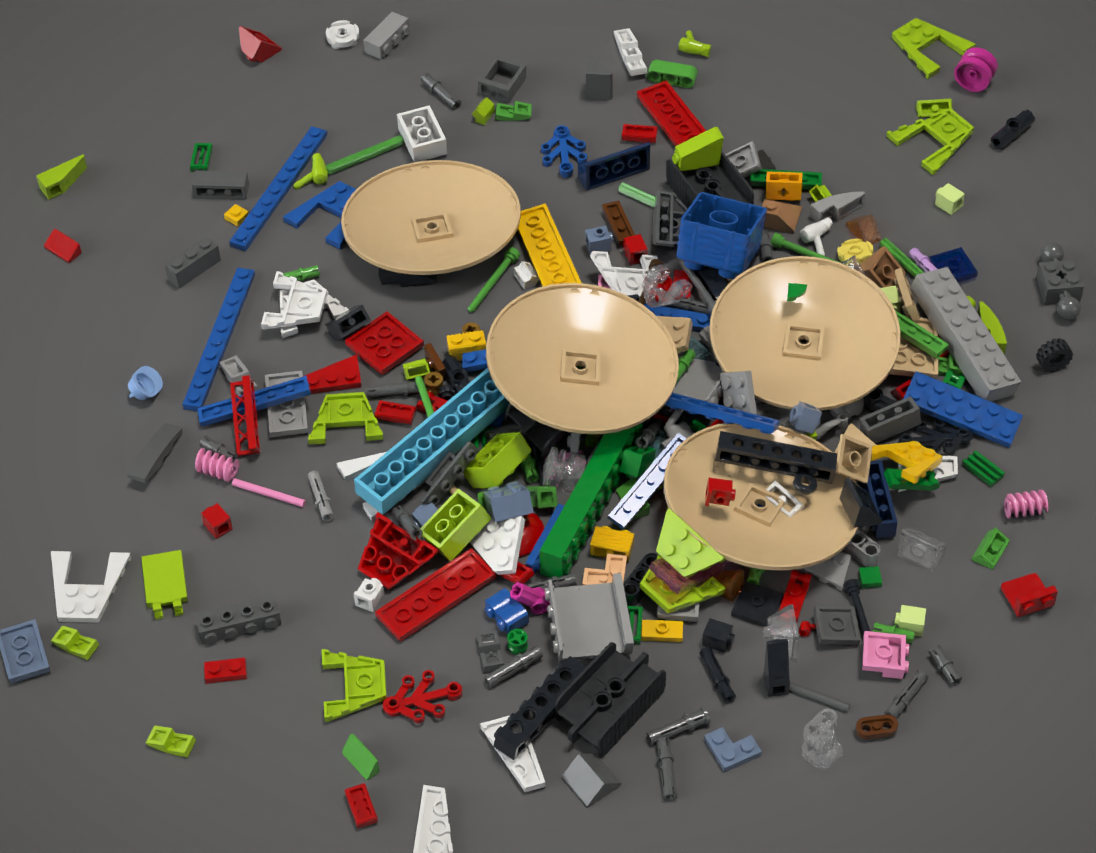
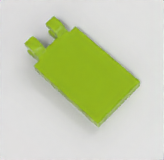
(164, 582)

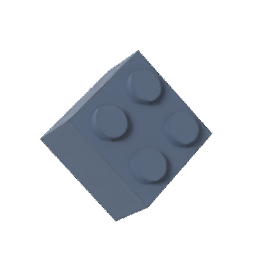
(508, 501)

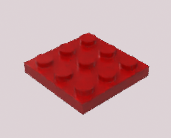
(384, 343)

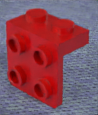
(1028, 594)

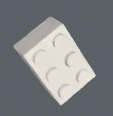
(422, 134)

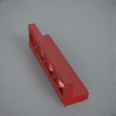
(250, 416)

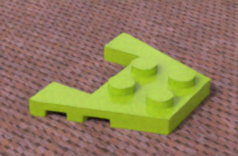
(345, 411)
(669, 600)
(363, 683)

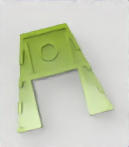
(918, 35)
(945, 127)

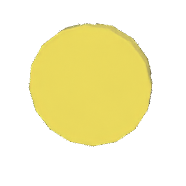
(855, 247)

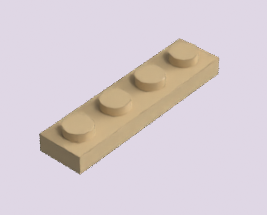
(906, 295)

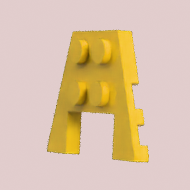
(911, 455)

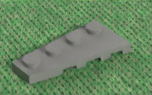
(832, 570)

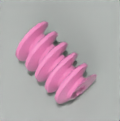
(216, 466)
(1025, 502)

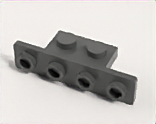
(447, 473)

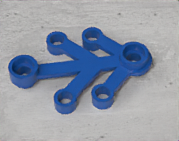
(561, 135)

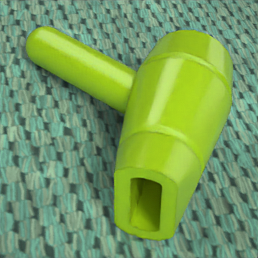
(692, 46)
(318, 174)

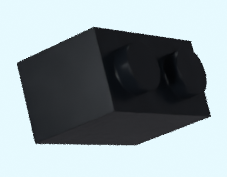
(348, 322)

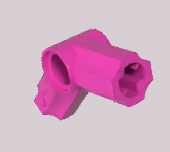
(531, 597)

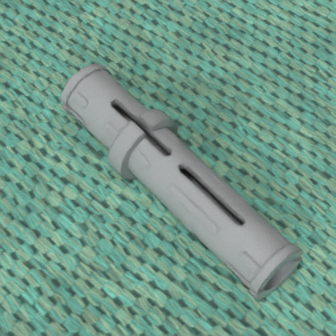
(326, 512)

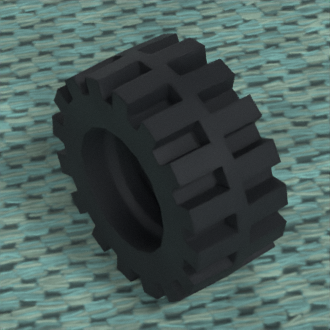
(1054, 355)

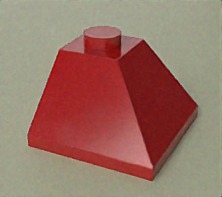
(257, 45)

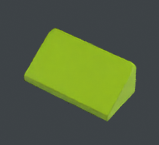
(929, 107)

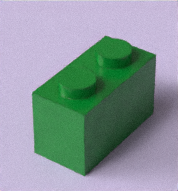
(637, 461)

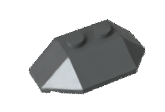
(667, 218)

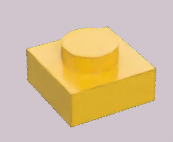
(236, 215)

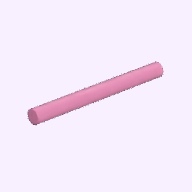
(268, 492)

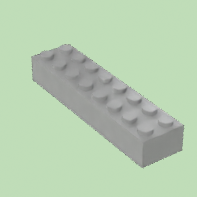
(966, 335)

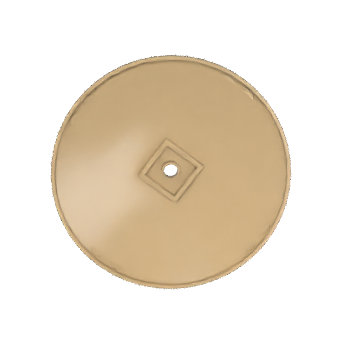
(465, 204)
(841, 315)
(566, 325)
(752, 533)

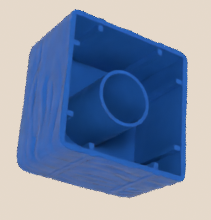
(720, 234)

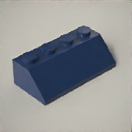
(614, 166)

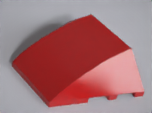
(392, 553)

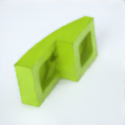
(74, 643)
(170, 742)

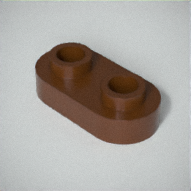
(876, 726)

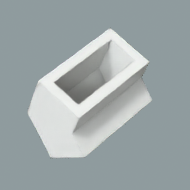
(526, 275)

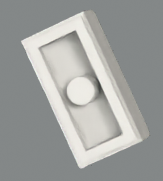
(799, 506)

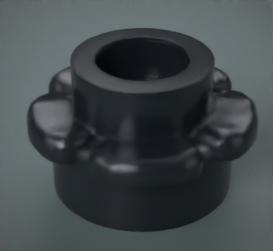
(446, 392)

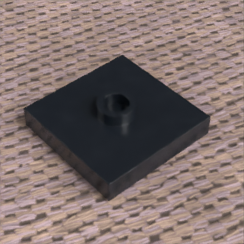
(756, 603)

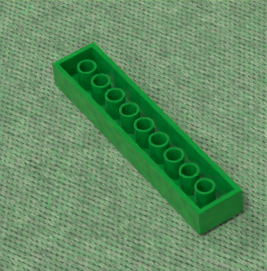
(586, 503)

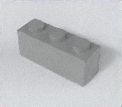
(386, 35)

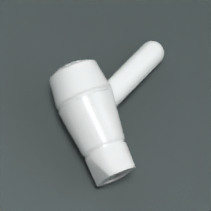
(814, 231)

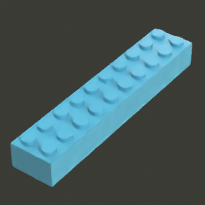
(427, 445)

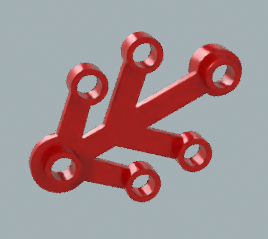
(420, 698)

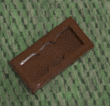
(434, 361)

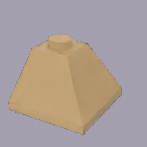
(853, 458)

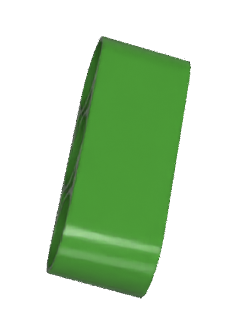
(675, 73)

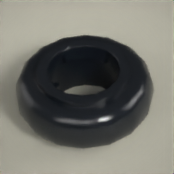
(804, 489)

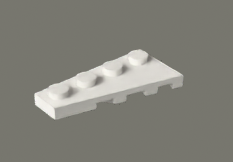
(525, 766)
(433, 823)

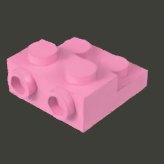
(885, 654)

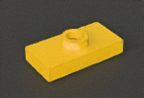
(662, 630)

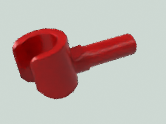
(805, 628)

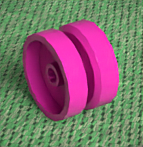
(975, 69)

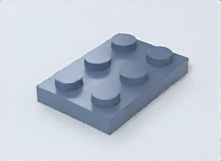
(23, 651)

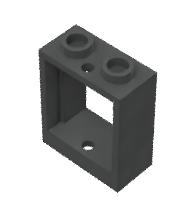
(504, 92)

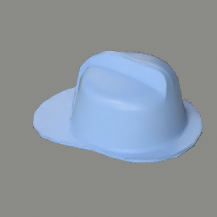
(145, 383)

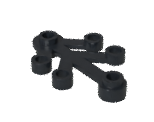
(949, 441)

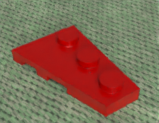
(336, 377)

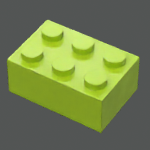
(497, 460)
(455, 524)

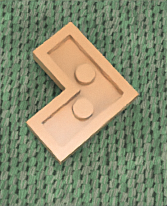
(614, 565)

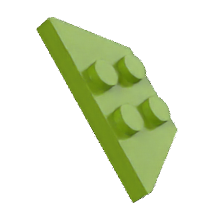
(682, 549)

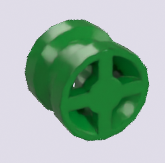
(520, 637)

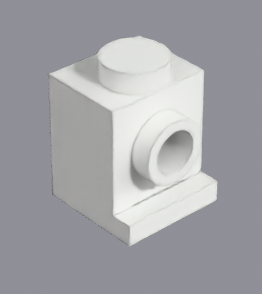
(369, 594)

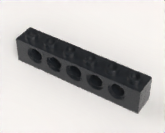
(775, 456)
(526, 730)

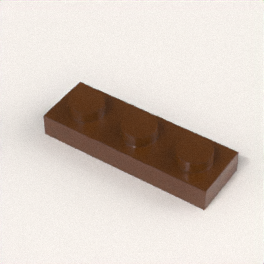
(618, 221)

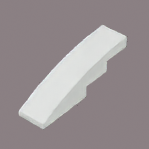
(630, 52)

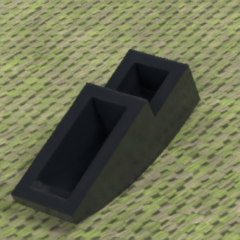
(405, 280)

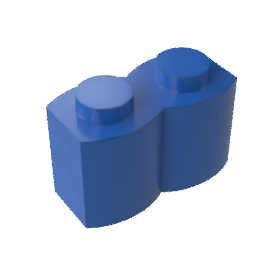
(506, 611)

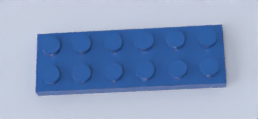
(964, 409)

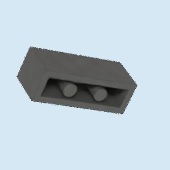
(220, 184)
(192, 262)
(891, 420)

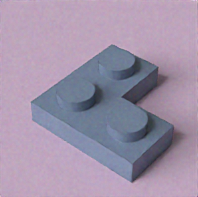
(731, 754)

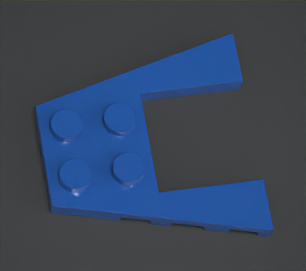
(331, 200)

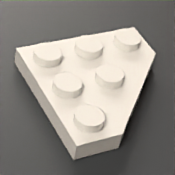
(500, 544)

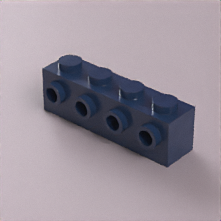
(880, 495)

